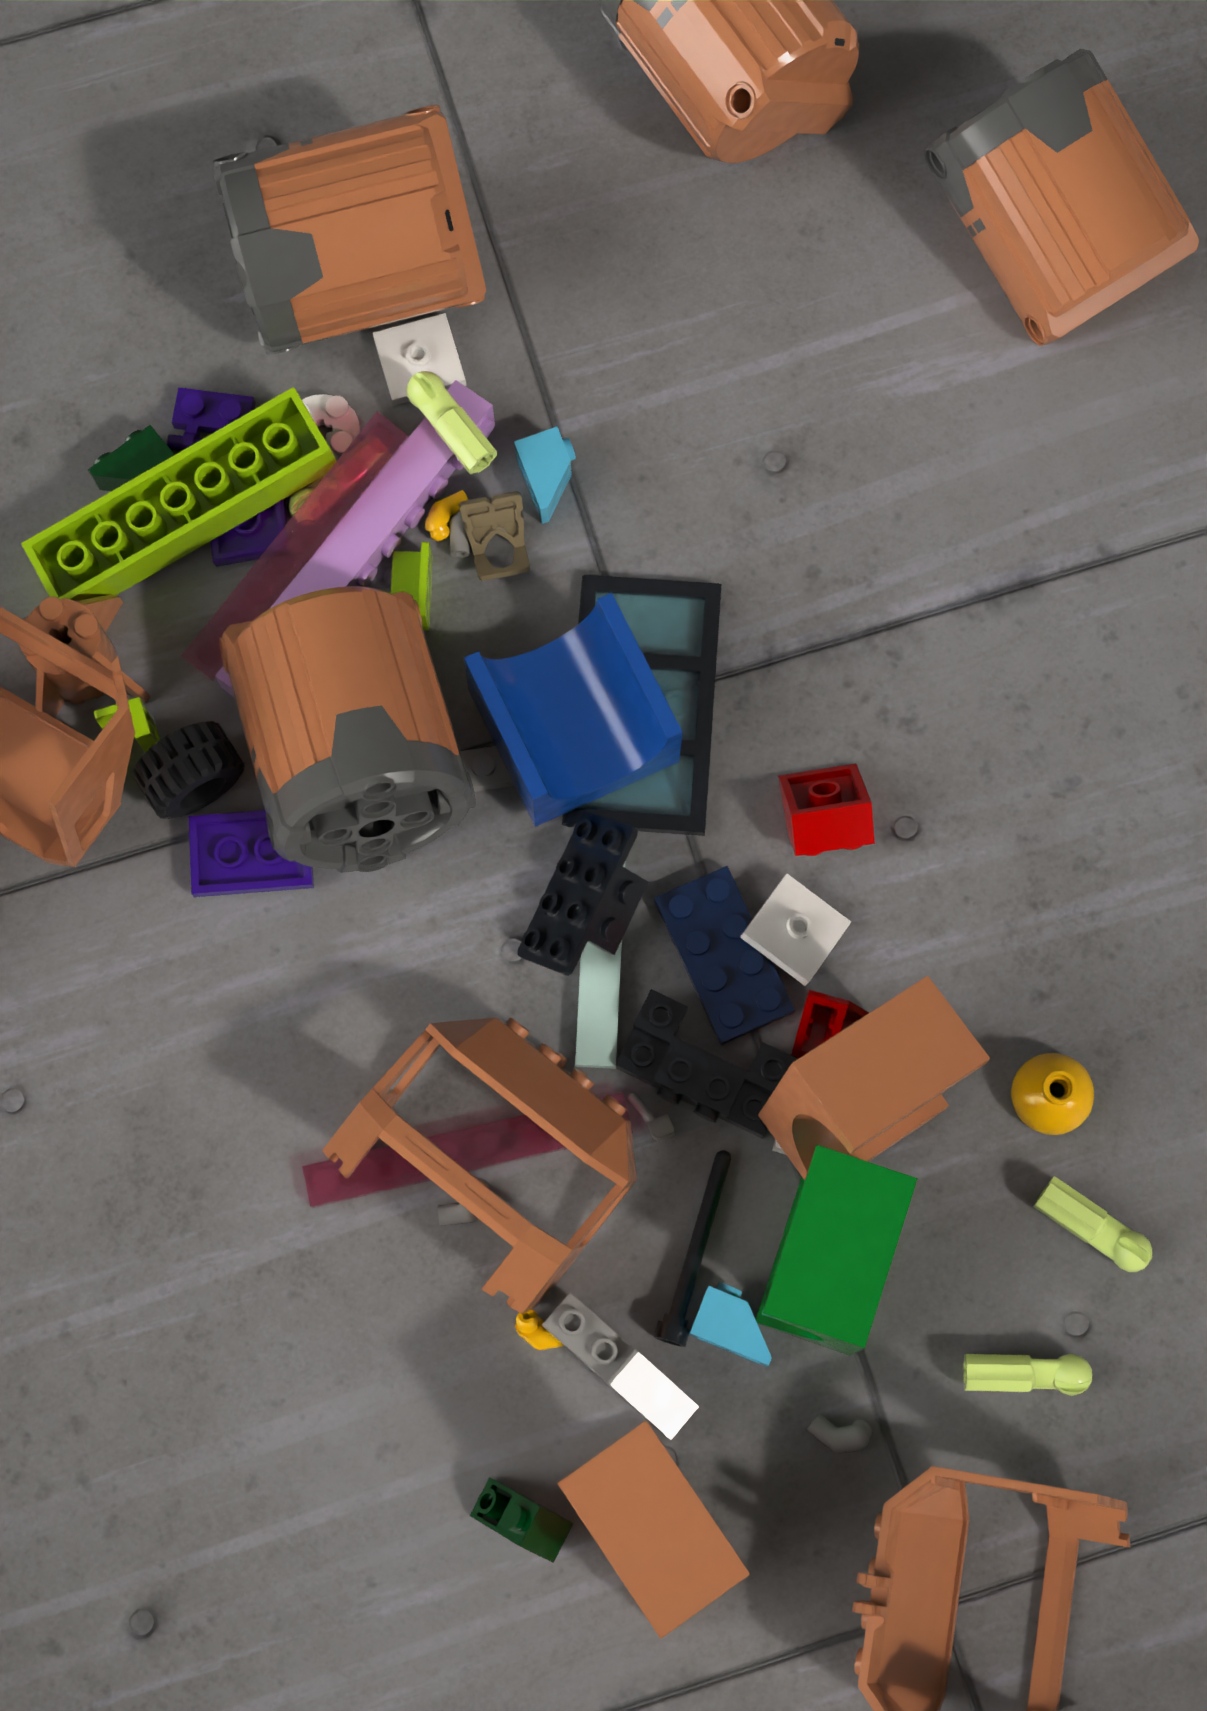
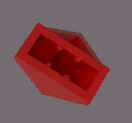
(822, 1019)

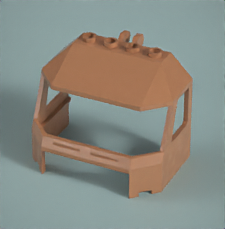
(53, 779)
(543, 1091)
(920, 1579)

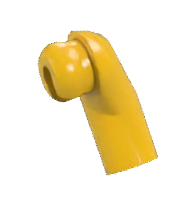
(440, 514)
(531, 1330)

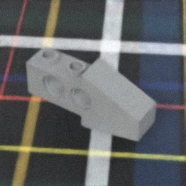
(620, 1366)

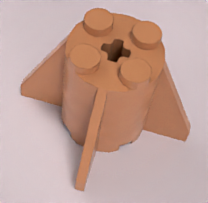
(83, 628)

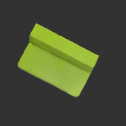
(414, 576)
(143, 722)

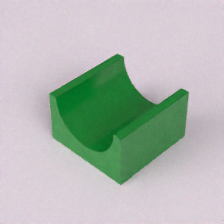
(836, 1251)

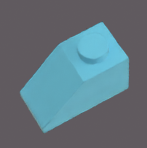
(545, 468)
(730, 1325)

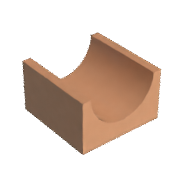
(873, 1079)
(653, 1529)

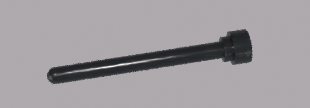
(674, 1326)

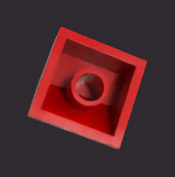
(827, 810)

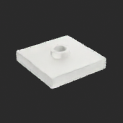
(417, 348)
(795, 929)

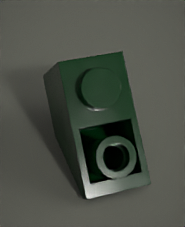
(137, 455)
(521, 1520)

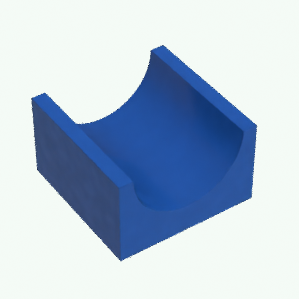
(576, 714)

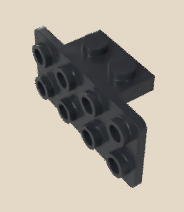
(586, 898)

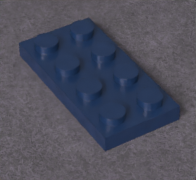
(729, 975)

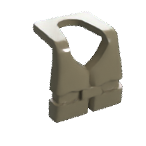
(496, 516)

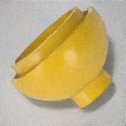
(1039, 1107)

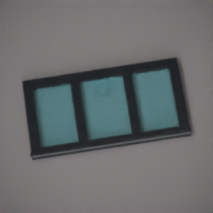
(679, 639)

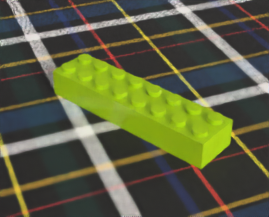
(182, 502)

